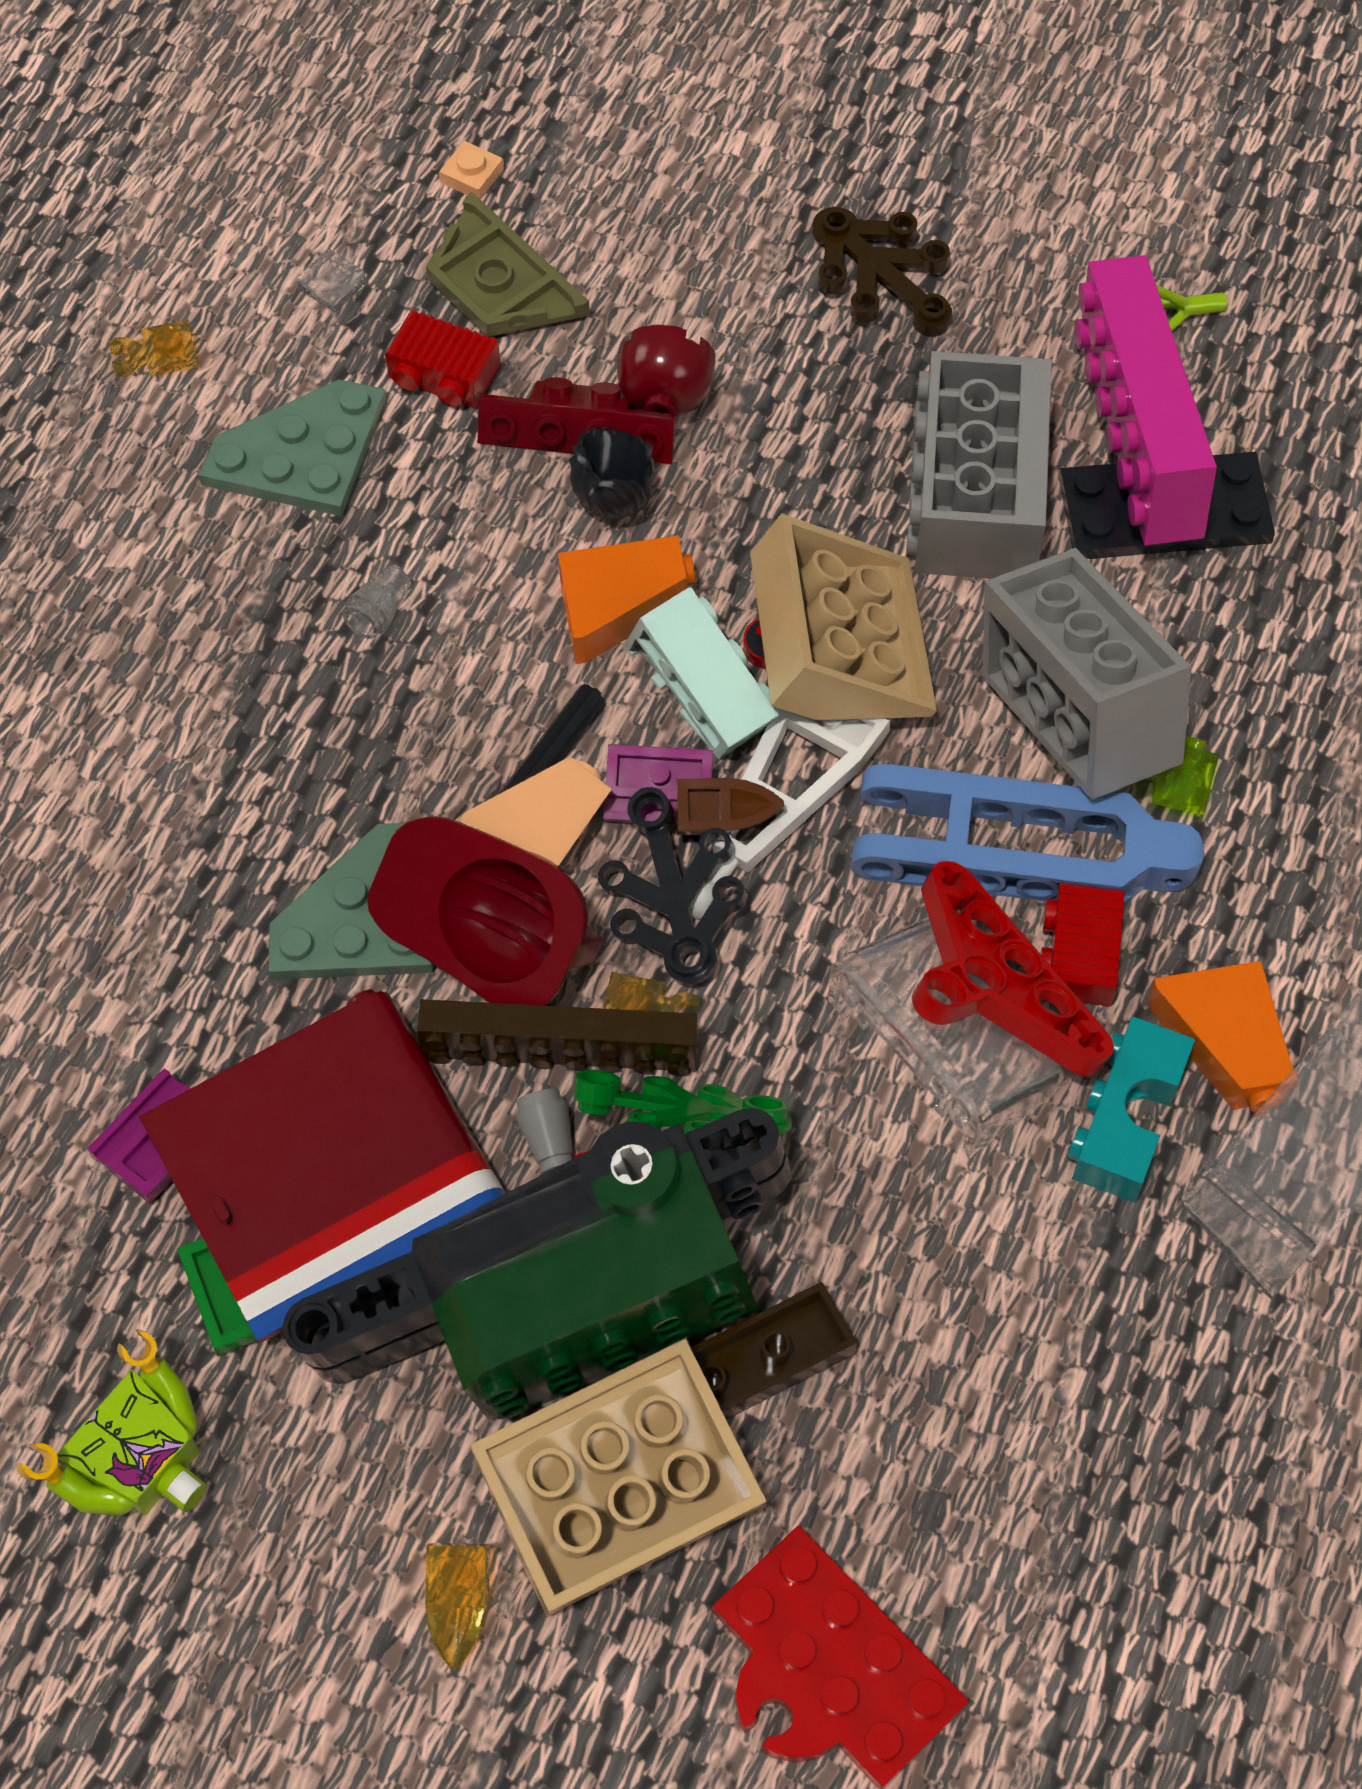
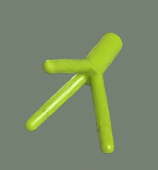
(1191, 305)

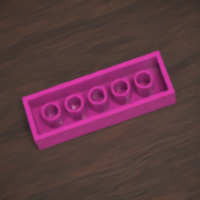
(1145, 401)

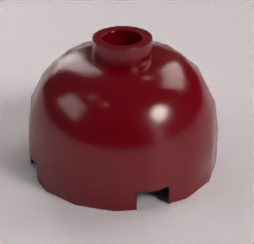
(665, 369)

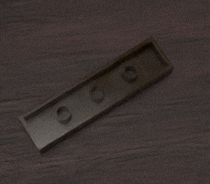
(558, 1036)
(774, 1350)

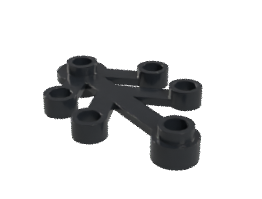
(674, 895)

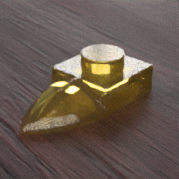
(456, 1597)

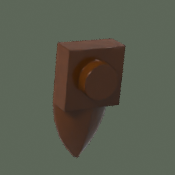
(722, 804)

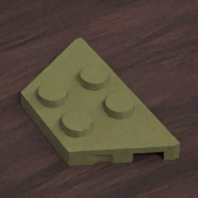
(499, 276)

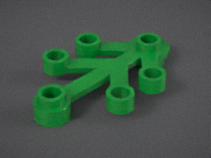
(670, 1103)

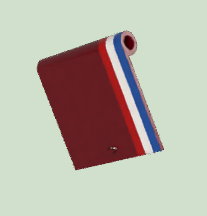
(321, 1157)

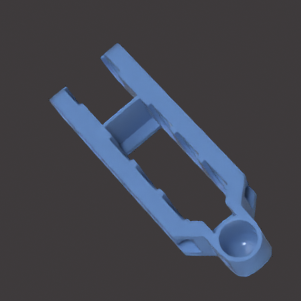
(1151, 847)

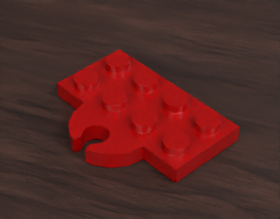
(832, 1665)

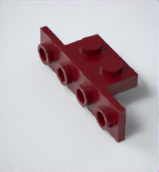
(563, 411)

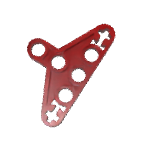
(1012, 996)

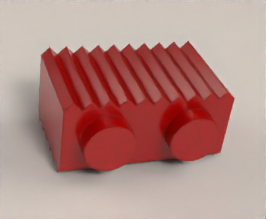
(442, 359)
(1085, 940)

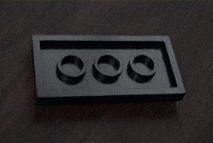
(1101, 523)

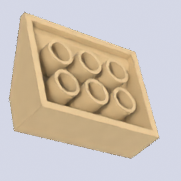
(839, 626)
(616, 1476)

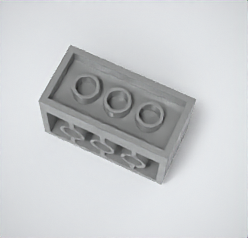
(979, 464)
(1085, 672)

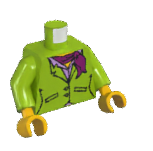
(129, 1446)

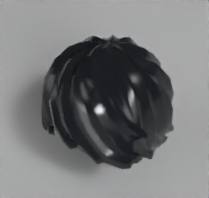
(612, 472)

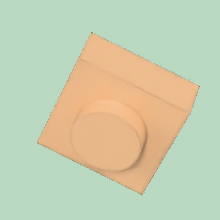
(471, 170)

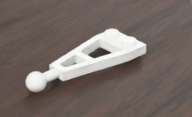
(847, 738)

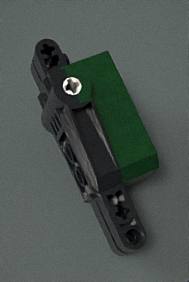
(563, 1270)

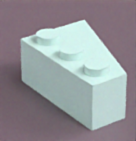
(703, 672)

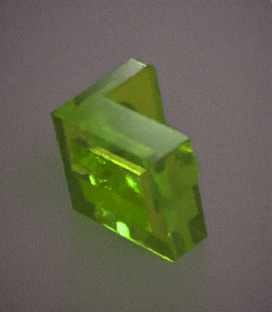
(1187, 784)

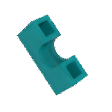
(1115, 1149)

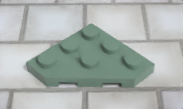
(300, 451)
(331, 927)

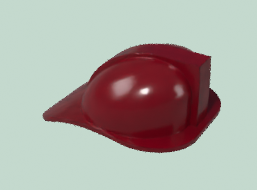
(482, 910)

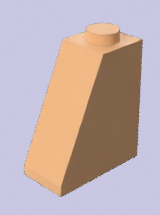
(543, 811)

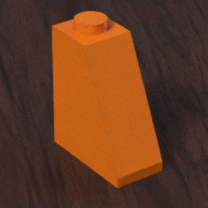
(617, 585)
(1233, 1029)

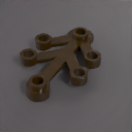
(881, 263)

